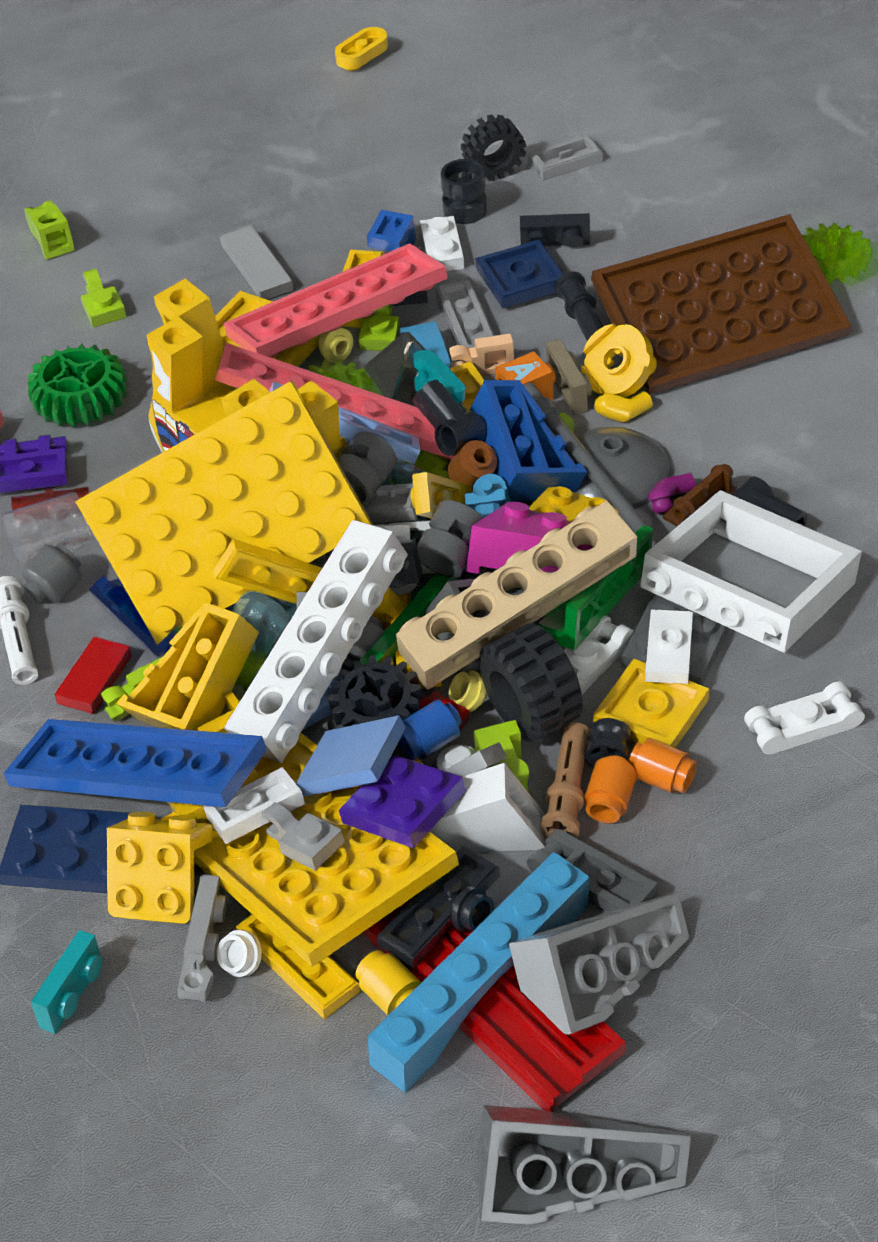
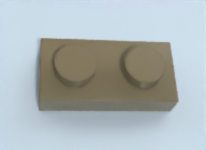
(569, 381)

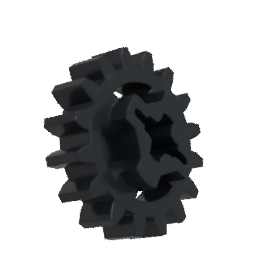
(374, 692)

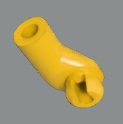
(621, 408)

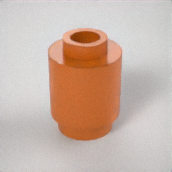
(663, 766)
(610, 789)

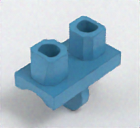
(488, 494)

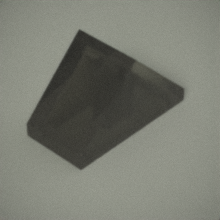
(394, 368)

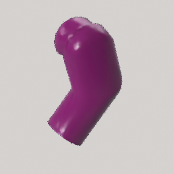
(668, 487)

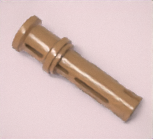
(565, 795)

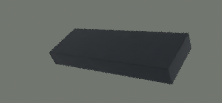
(429, 914)

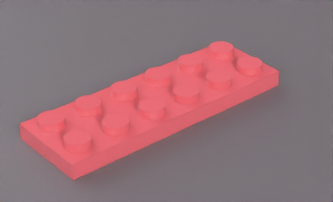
(335, 301)

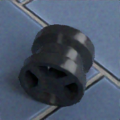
(607, 739)

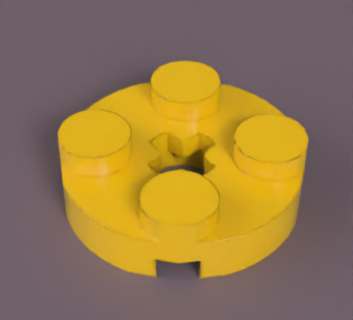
(636, 364)

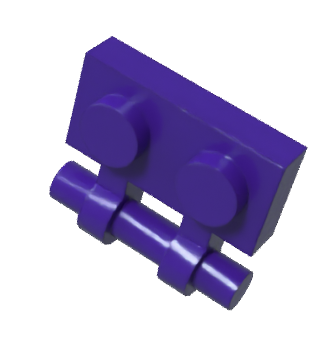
(33, 463)

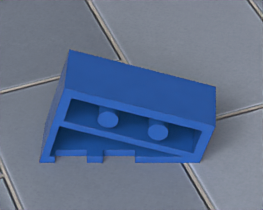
(524, 445)

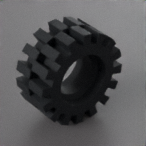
(487, 133)

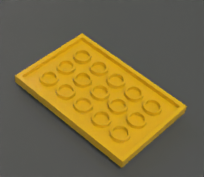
(245, 478)
(341, 898)

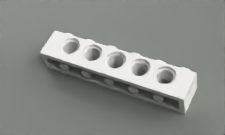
(318, 638)

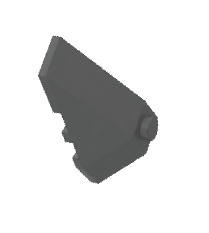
(561, 1163)

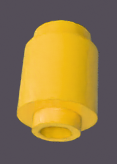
(385, 980)

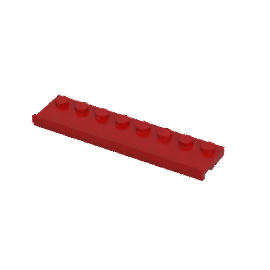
(519, 1035)

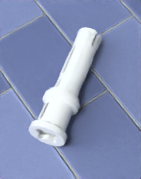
(21, 662)

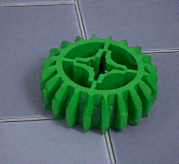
(77, 385)

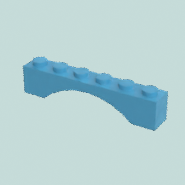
(426, 1020)

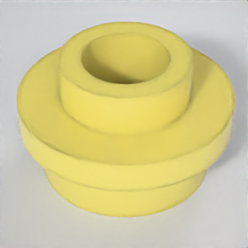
(328, 344)
(468, 690)

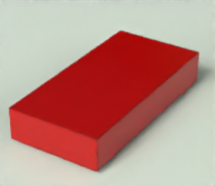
(92, 674)

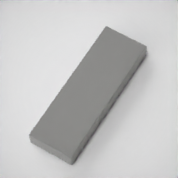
(256, 263)
(463, 312)

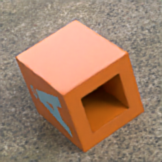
(529, 369)

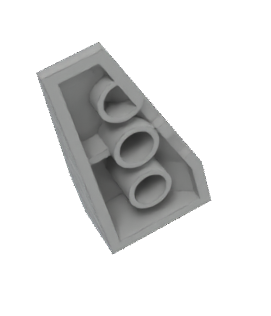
(593, 963)

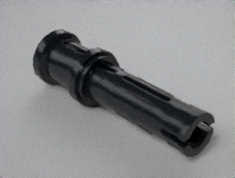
(578, 302)

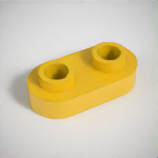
(361, 48)

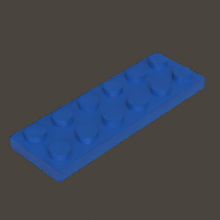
(136, 762)

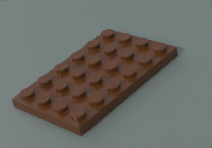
(723, 301)

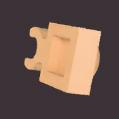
(486, 354)

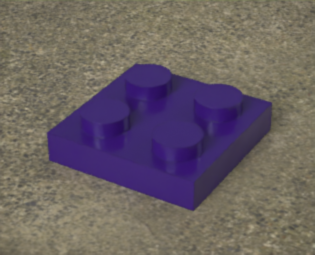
(403, 801)

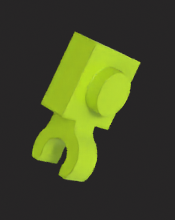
(101, 304)
(379, 329)

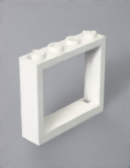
(764, 532)

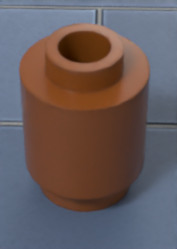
(472, 462)

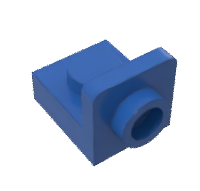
(391, 231)

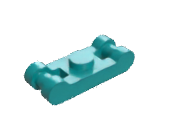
(431, 368)

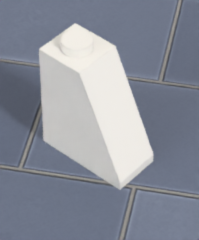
(492, 815)

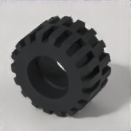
(531, 681)

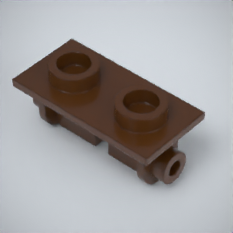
(717, 480)

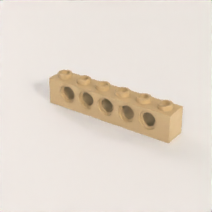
(543, 591)

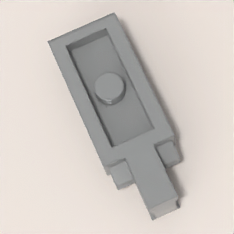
(201, 940)

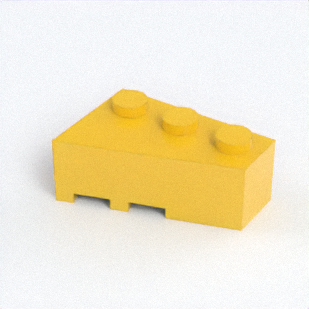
(194, 673)

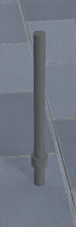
(582, 456)

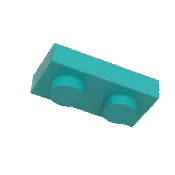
(67, 981)

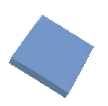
(351, 756)

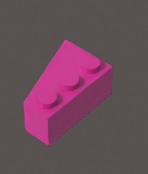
(509, 531)

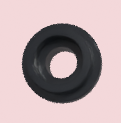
(471, 909)

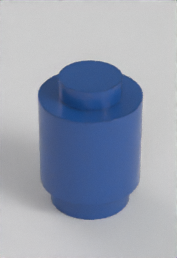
(430, 729)

